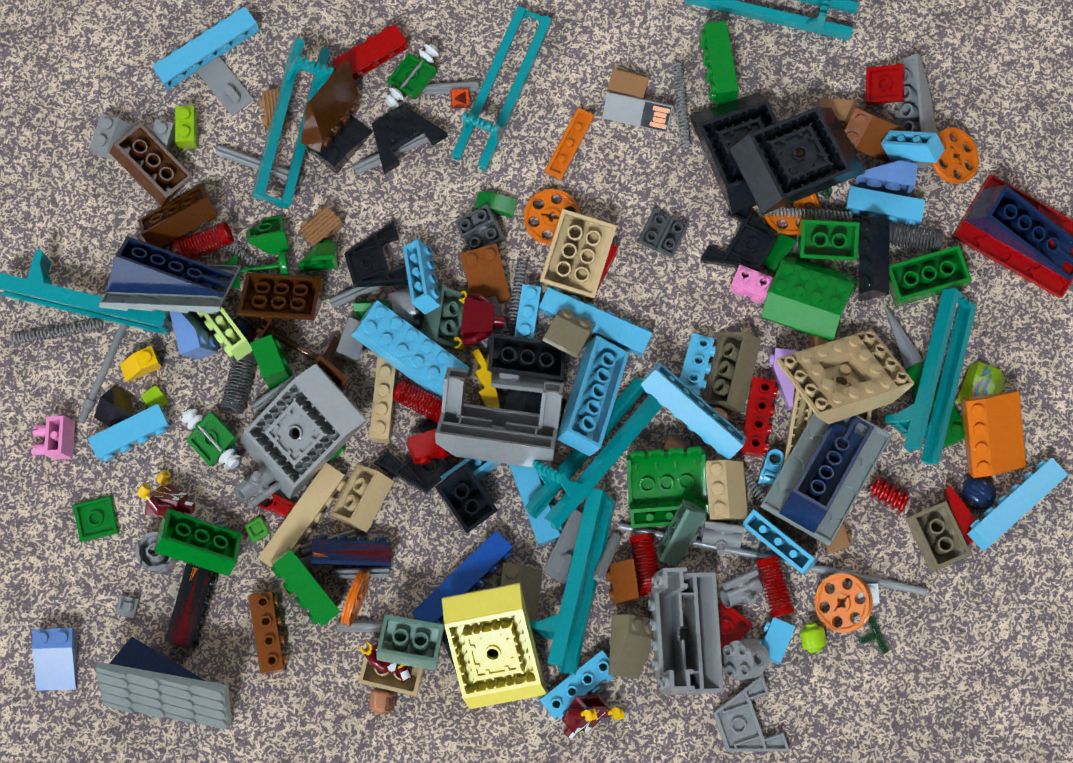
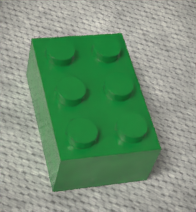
(828, 240)
(271, 361)

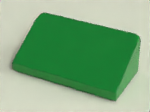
(779, 252)

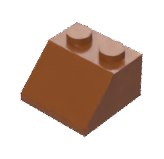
(623, 582)

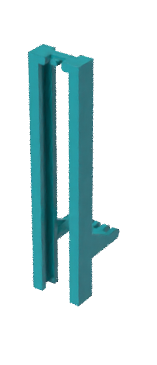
(814, 25)
(293, 66)
(472, 119)
(39, 291)
(914, 419)
(577, 490)
(570, 625)

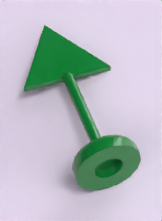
(282, 265)

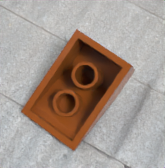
(867, 132)
(485, 272)

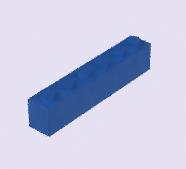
(466, 576)

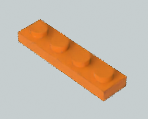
(569, 144)

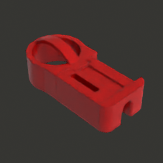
(279, 506)

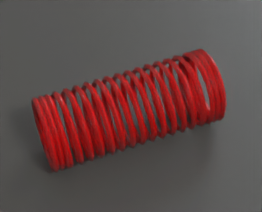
(202, 241)
(401, 399)
(646, 542)
(773, 561)

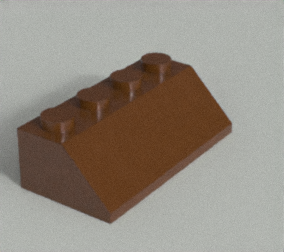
(150, 164)
(178, 217)

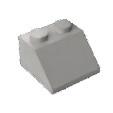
(106, 133)

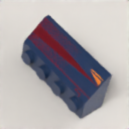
(351, 552)

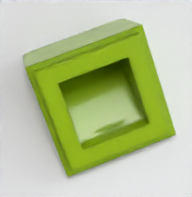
(154, 396)

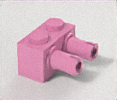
(751, 284)
(58, 438)

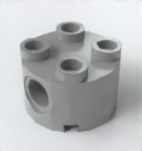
(404, 308)
(148, 558)
(745, 659)

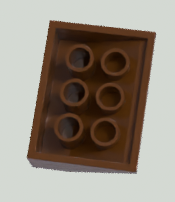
(330, 109)
(281, 296)

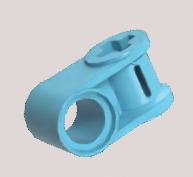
(770, 470)

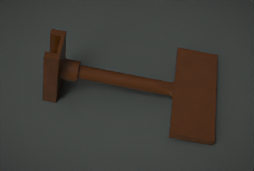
(329, 353)

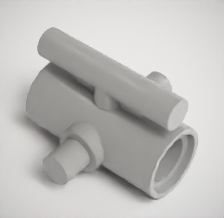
(257, 487)
(722, 535)
(741, 589)

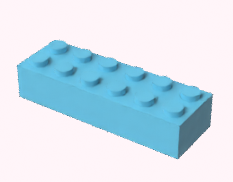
(405, 348)
(593, 396)

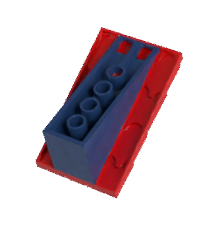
(1020, 235)

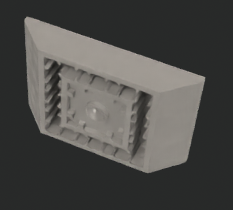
(324, 423)

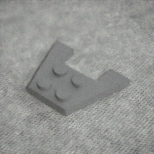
(740, 726)

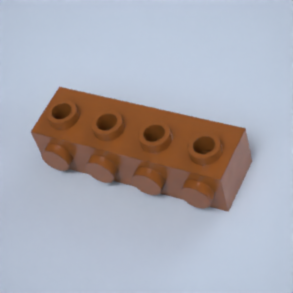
(267, 632)

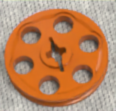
(961, 156)
(548, 208)
(792, 229)
(355, 597)
(851, 602)

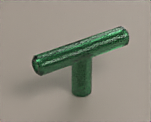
(875, 635)

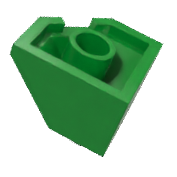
(269, 235)
(321, 257)

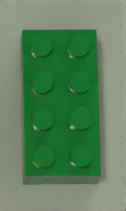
(718, 63)
(928, 276)
(198, 542)
(303, 584)

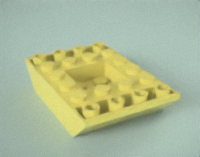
(496, 621)

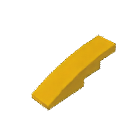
(488, 394)

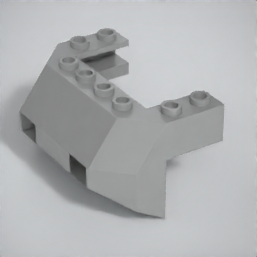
(497, 432)
(678, 637)

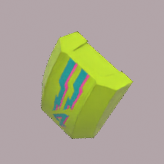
(981, 380)

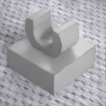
(127, 606)

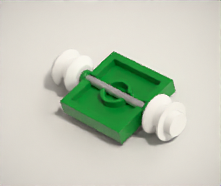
(412, 76)
(211, 439)

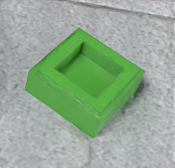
(256, 529)

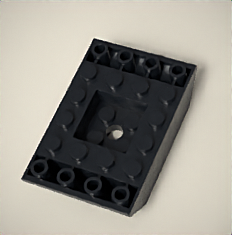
(721, 130)
(778, 175)

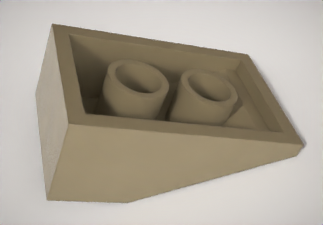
(629, 645)

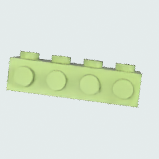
(227, 333)

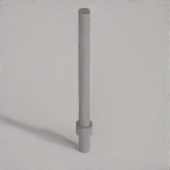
(88, 403)

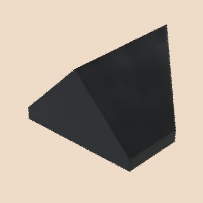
(114, 406)

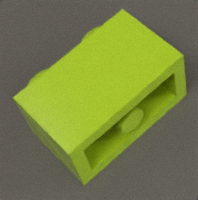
(186, 127)

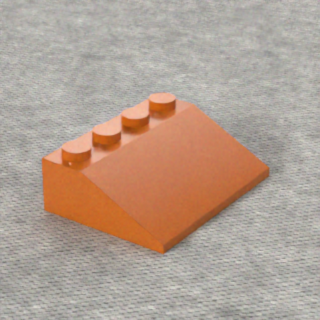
(993, 433)

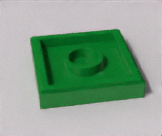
(95, 519)

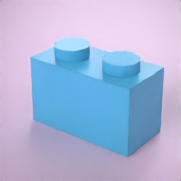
(777, 638)

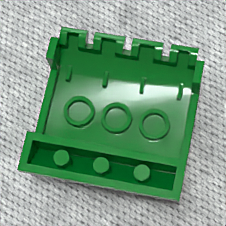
(808, 297)
(660, 483)

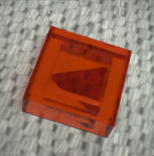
(460, 98)

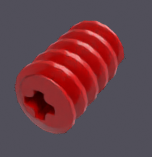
(889, 494)

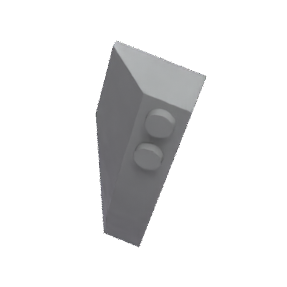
(917, 110)

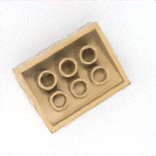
(578, 254)

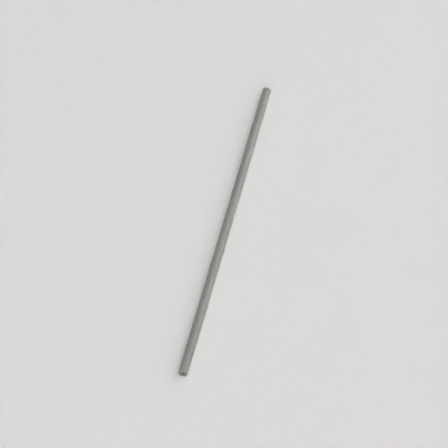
(759, 555)

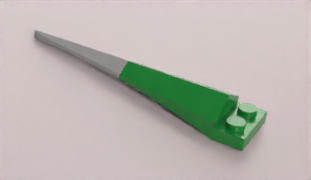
(914, 367)

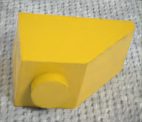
(140, 364)

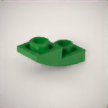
(498, 203)

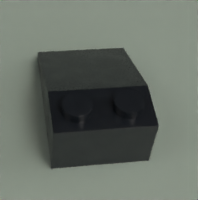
(344, 145)
(527, 402)
(466, 499)

